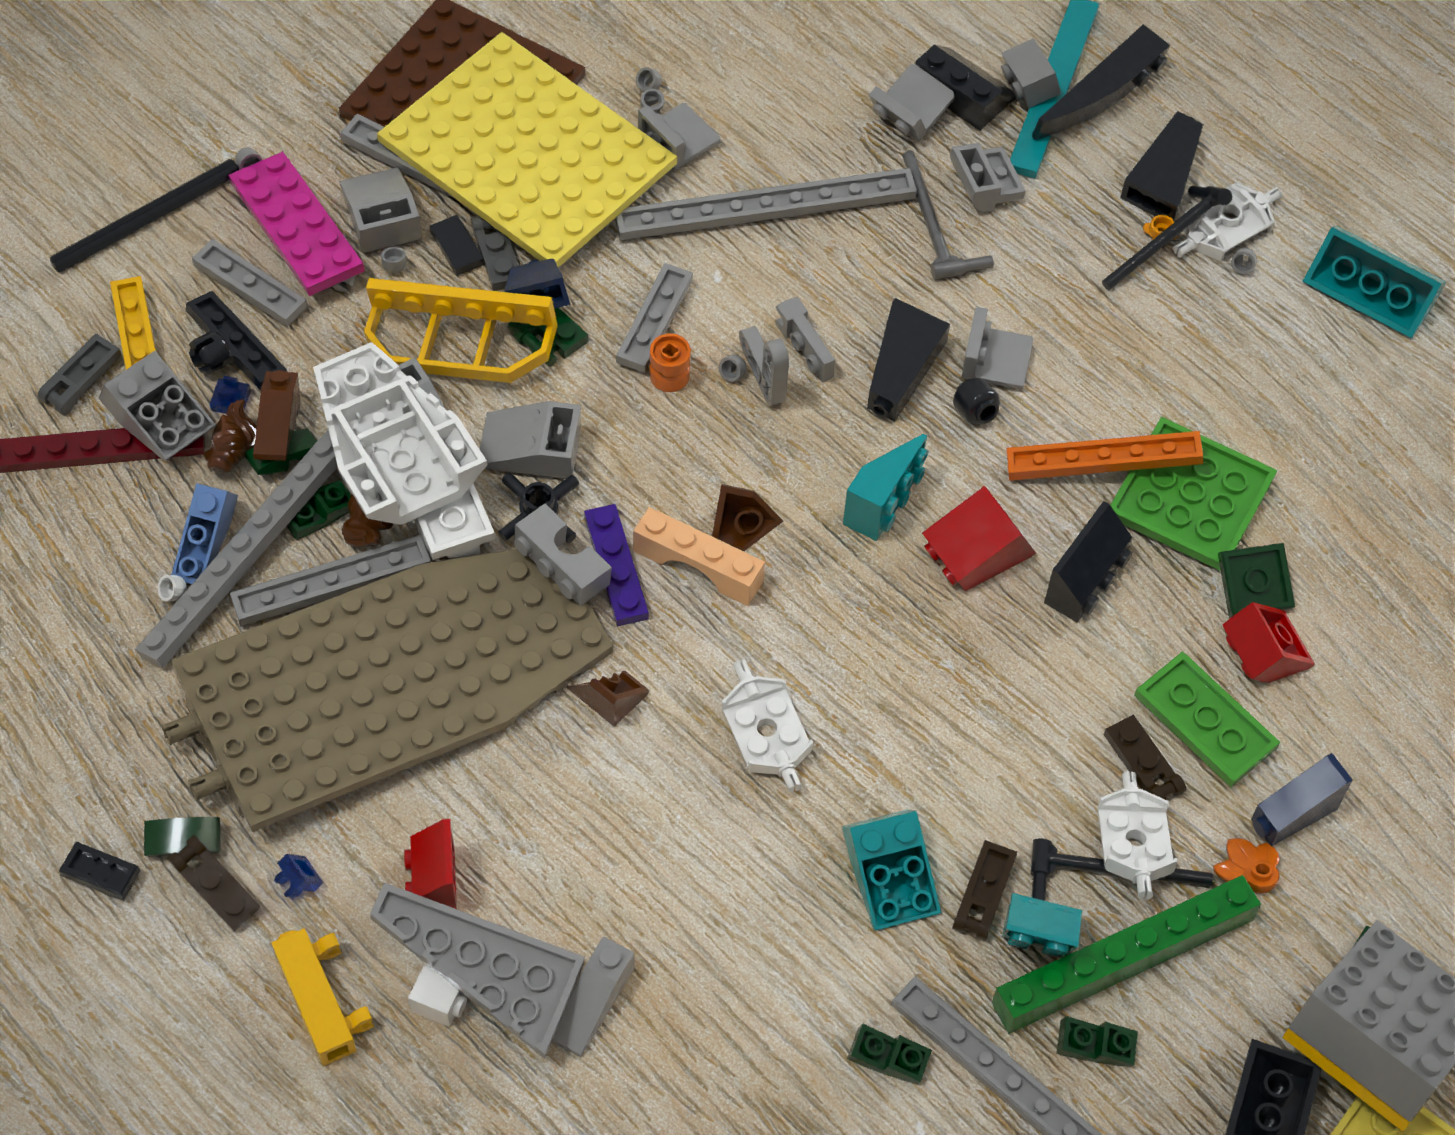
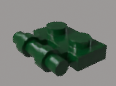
(567, 339)

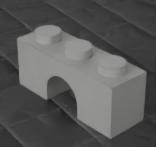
(577, 575)

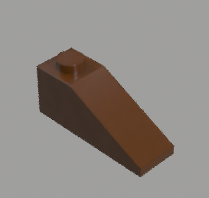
(277, 415)

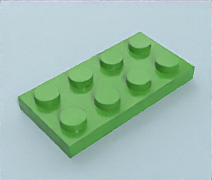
(1207, 719)

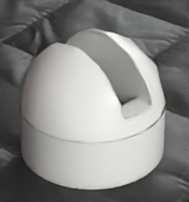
(170, 593)

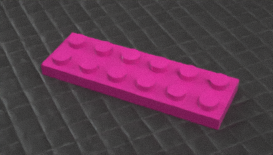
(296, 223)

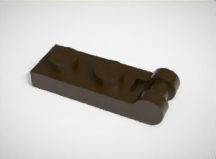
(1143, 758)
(214, 884)
(985, 889)

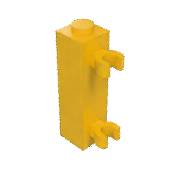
(314, 997)

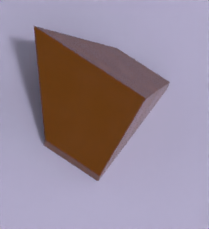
(742, 517)
(611, 696)

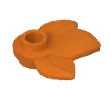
(1255, 863)

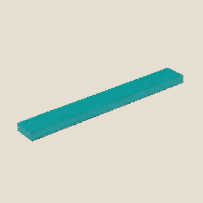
(1064, 60)

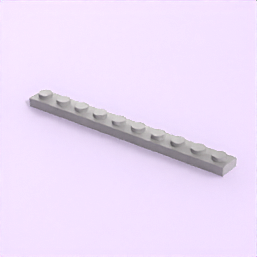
(765, 203)
(239, 554)

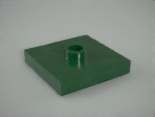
(1256, 576)

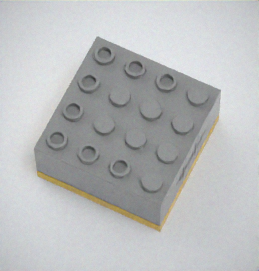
(1382, 1025)

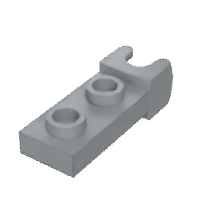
(804, 338)

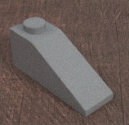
(594, 995)

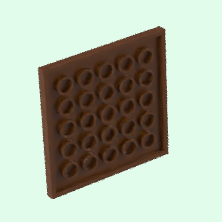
(430, 52)

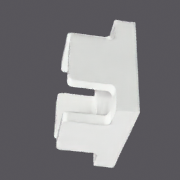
(456, 528)

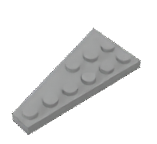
(499, 969)

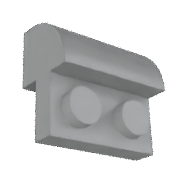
(986, 175)

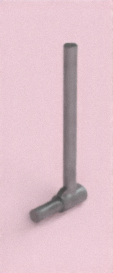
(944, 264)

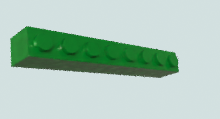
(1125, 954)

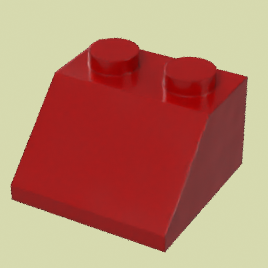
(1267, 643)
(433, 864)

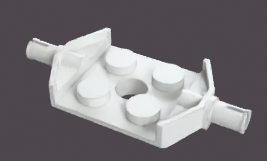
(1216, 234)
(766, 702)
(1137, 816)

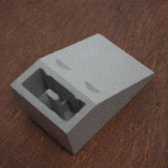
(381, 209)
(155, 407)
(533, 439)

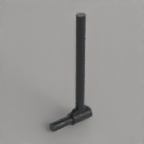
(1209, 196)
(1046, 859)

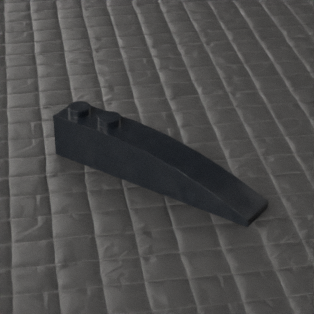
(1107, 83)

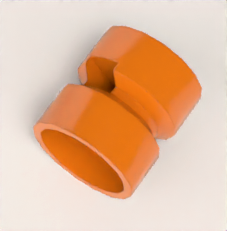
(670, 362)

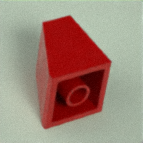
(976, 541)

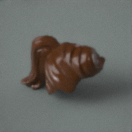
(231, 439)
(362, 531)

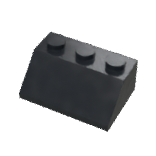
(976, 93)
(1089, 564)
(1273, 1092)

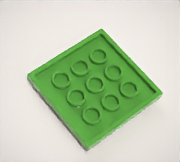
(1195, 506)

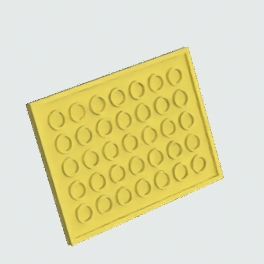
(527, 150)

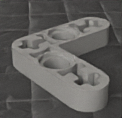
(768, 363)

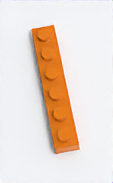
(1104, 455)

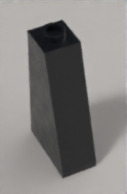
(1163, 171)
(905, 356)

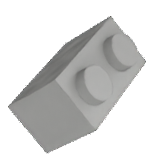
(1030, 73)

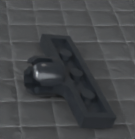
(227, 341)

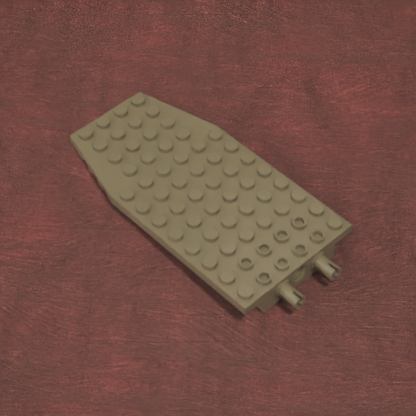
(379, 680)

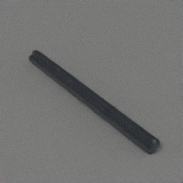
(143, 216)

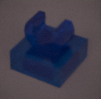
(227, 392)
(300, 874)

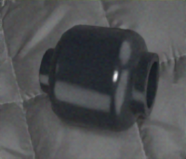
(976, 401)

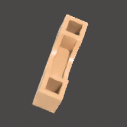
(729, 568)

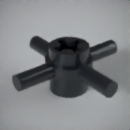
(533, 497)

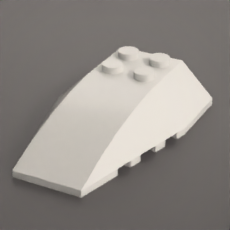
(393, 438)

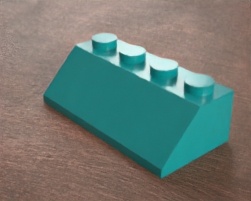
(1374, 281)

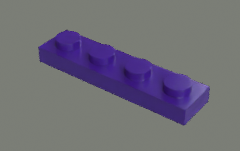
(611, 544)

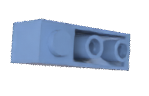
(203, 531)

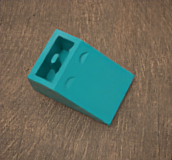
(884, 487)
(892, 868)
(1043, 925)

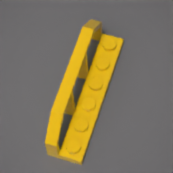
(466, 303)

